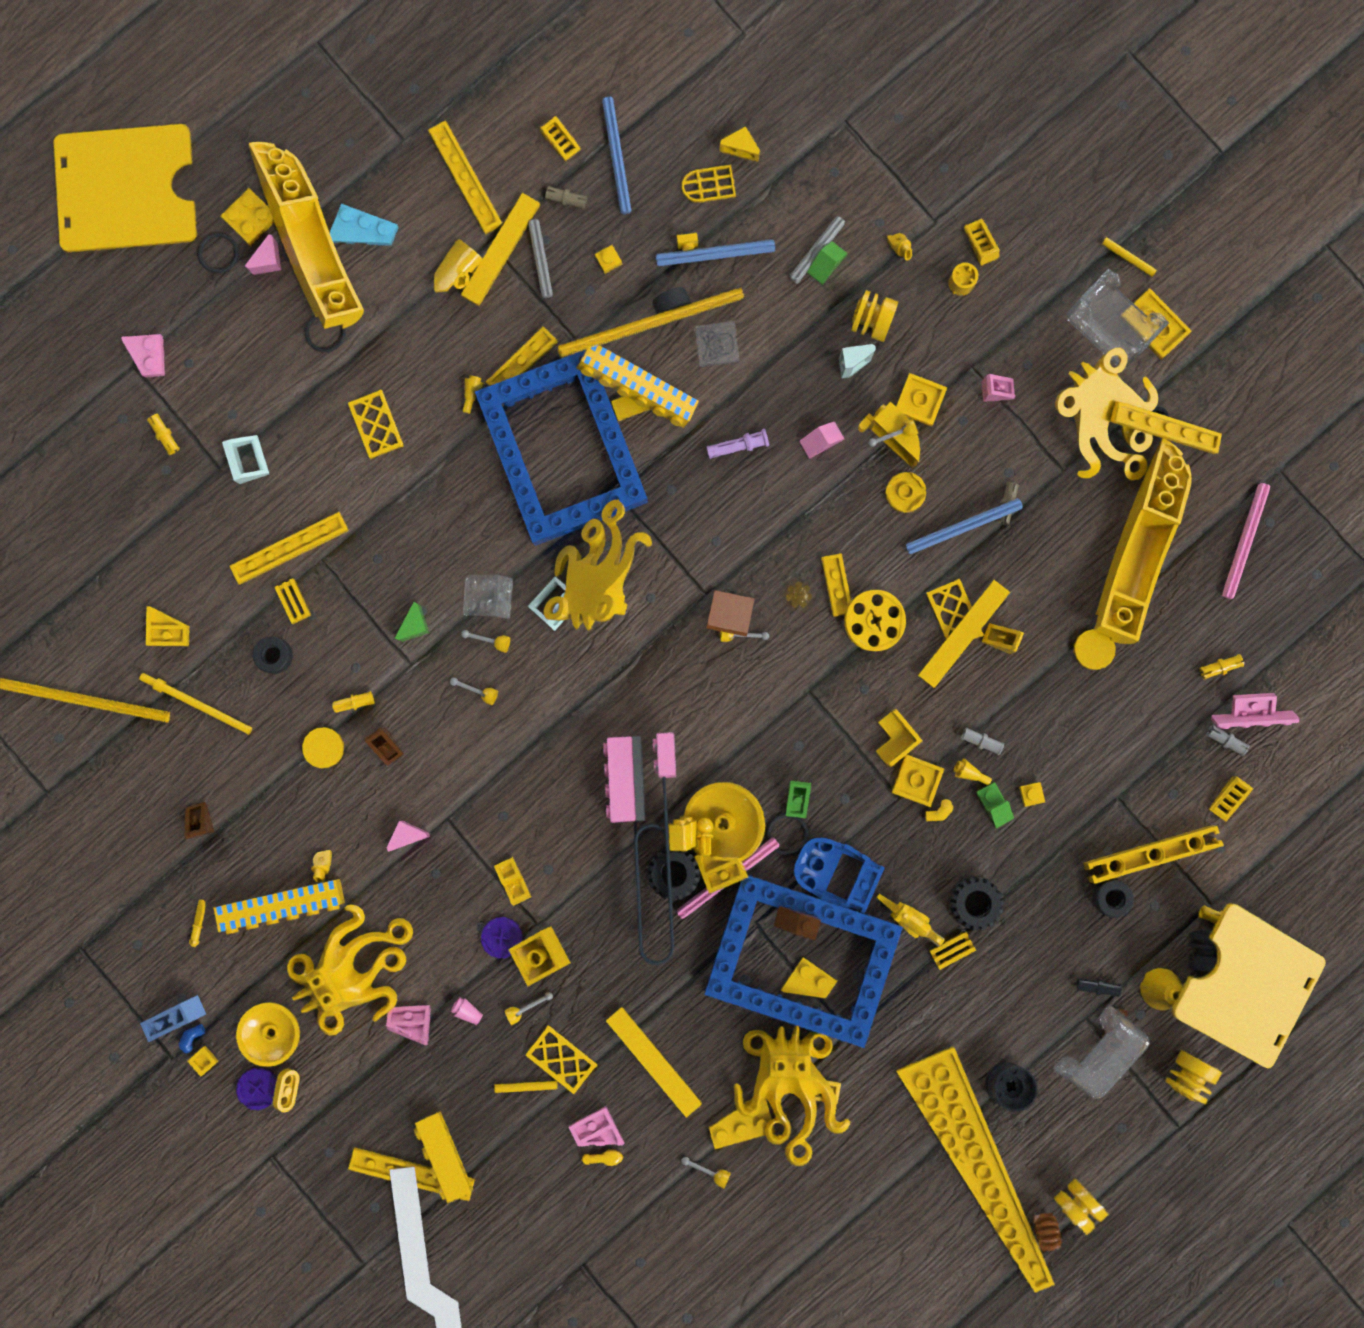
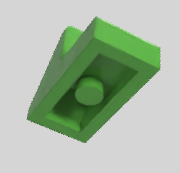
(798, 799)
(995, 805)

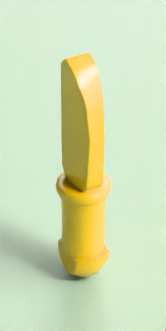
(194, 941)

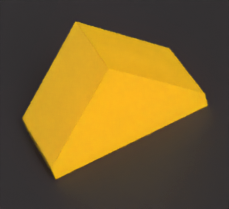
(740, 145)
(1002, 638)

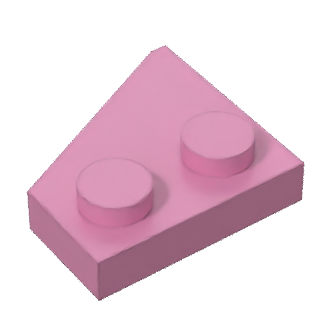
(147, 353)
(410, 1022)
(596, 1130)

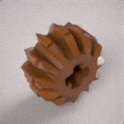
(1047, 1231)

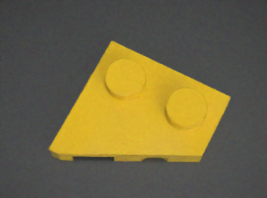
(165, 630)
(720, 871)
(809, 981)

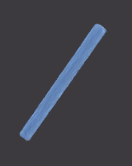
(616, 155)
(715, 252)
(964, 526)

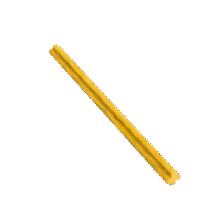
(650, 322)
(86, 700)

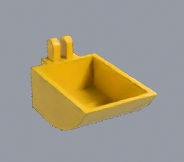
(889, 420)

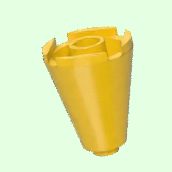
(1160, 988)

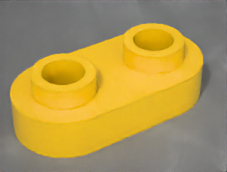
(286, 1089)

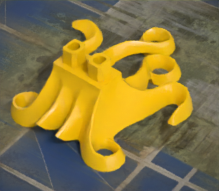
(1092, 407)
(592, 589)
(335, 981)
(786, 1070)

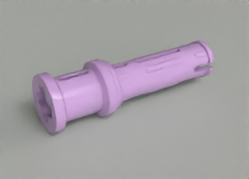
(747, 442)

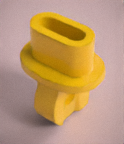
(900, 245)
(321, 866)

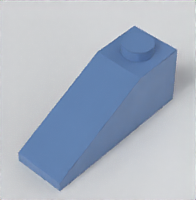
(173, 1018)

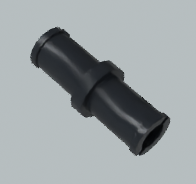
(1099, 987)

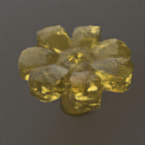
(796, 599)

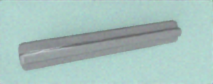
(824, 240)
(540, 258)

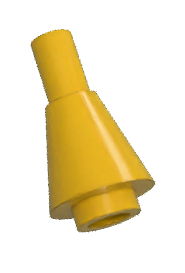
(471, 385)
(966, 770)

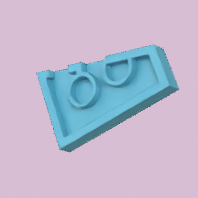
(360, 227)

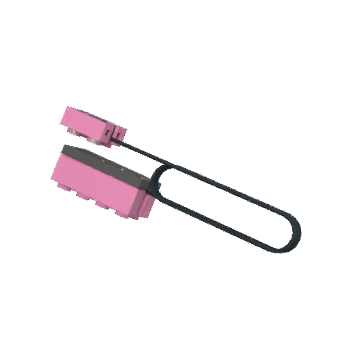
(628, 800)

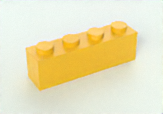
(443, 1157)

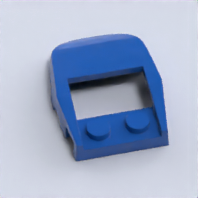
(817, 865)

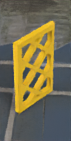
(359, 420)
(937, 609)
(544, 1063)

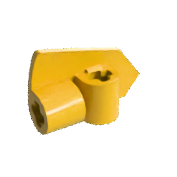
(455, 267)

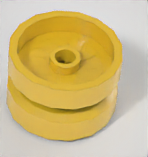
(1080, 1206)

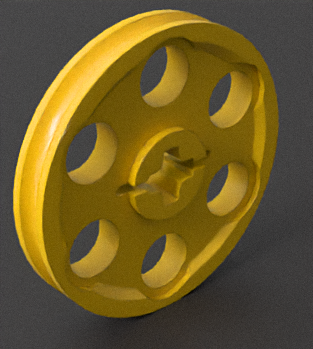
(884, 622)

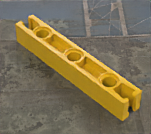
(1167, 850)

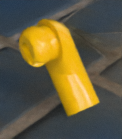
(942, 813)

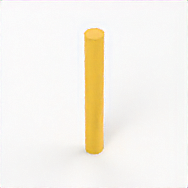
(1129, 257)
(530, 1086)

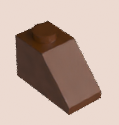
(797, 922)

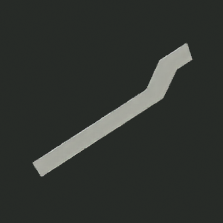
(414, 1253)

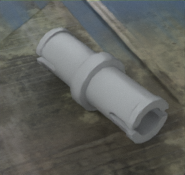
(1227, 740)
(982, 741)

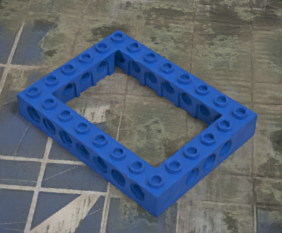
(530, 383)
(863, 1012)

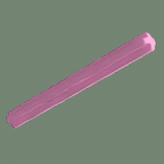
(1246, 540)
(704, 895)

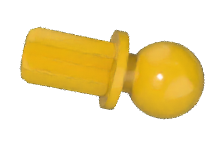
(704, 826)

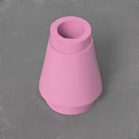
(466, 1011)

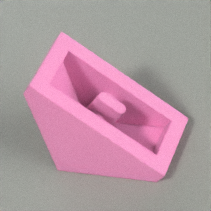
(265, 258)
(997, 388)
(821, 439)
(405, 835)

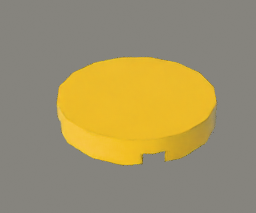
(905, 492)
(1094, 650)
(323, 747)

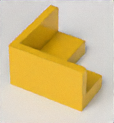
(902, 738)

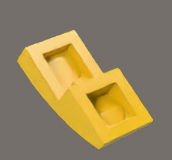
(512, 881)

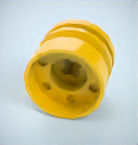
(874, 315)
(1193, 1077)

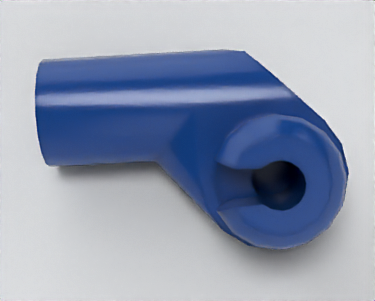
(185, 1042)

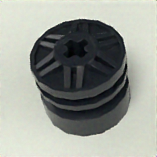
(1207, 952)
(1022, 1090)

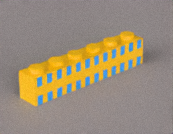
(637, 385)
(279, 905)

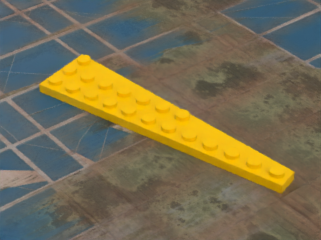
(954, 1115)

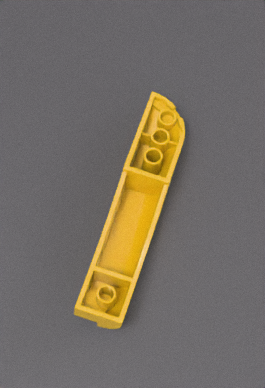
(306, 236)
(1144, 545)

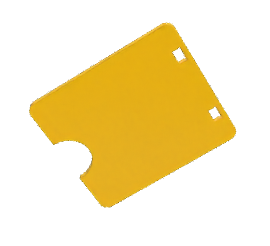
(122, 188)
(1253, 987)

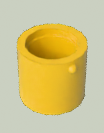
(963, 279)

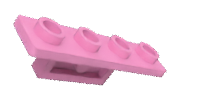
(1254, 710)

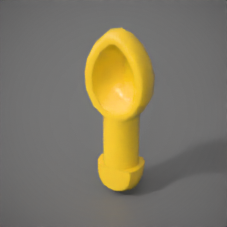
(609, 1158)

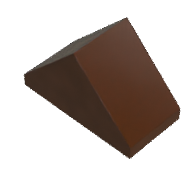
(384, 745)
(197, 821)

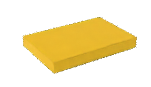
(1172, 333)

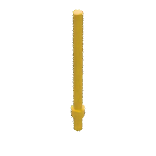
(161, 686)

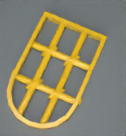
(717, 187)

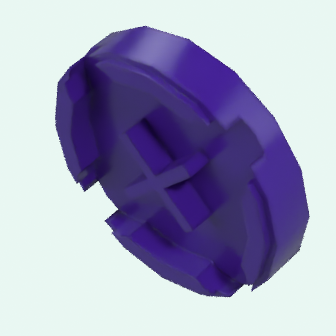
(500, 936)
(256, 1088)

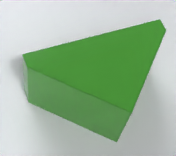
(826, 262)
(413, 625)

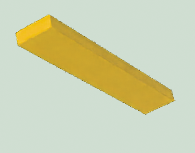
(465, 177)
(500, 249)
(1165, 427)
(288, 548)
(963, 634)
(654, 1062)
(380, 1166)

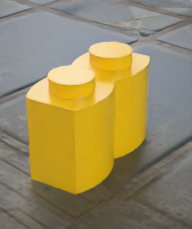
(682, 834)

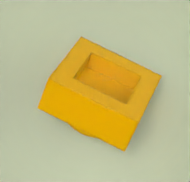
(687, 241)
(608, 259)
(1032, 794)
(203, 1061)

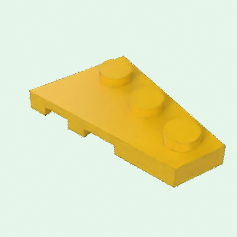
(737, 1128)

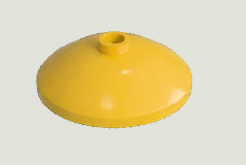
(254, 1035)

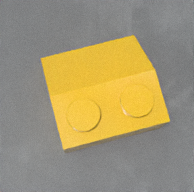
(539, 956)

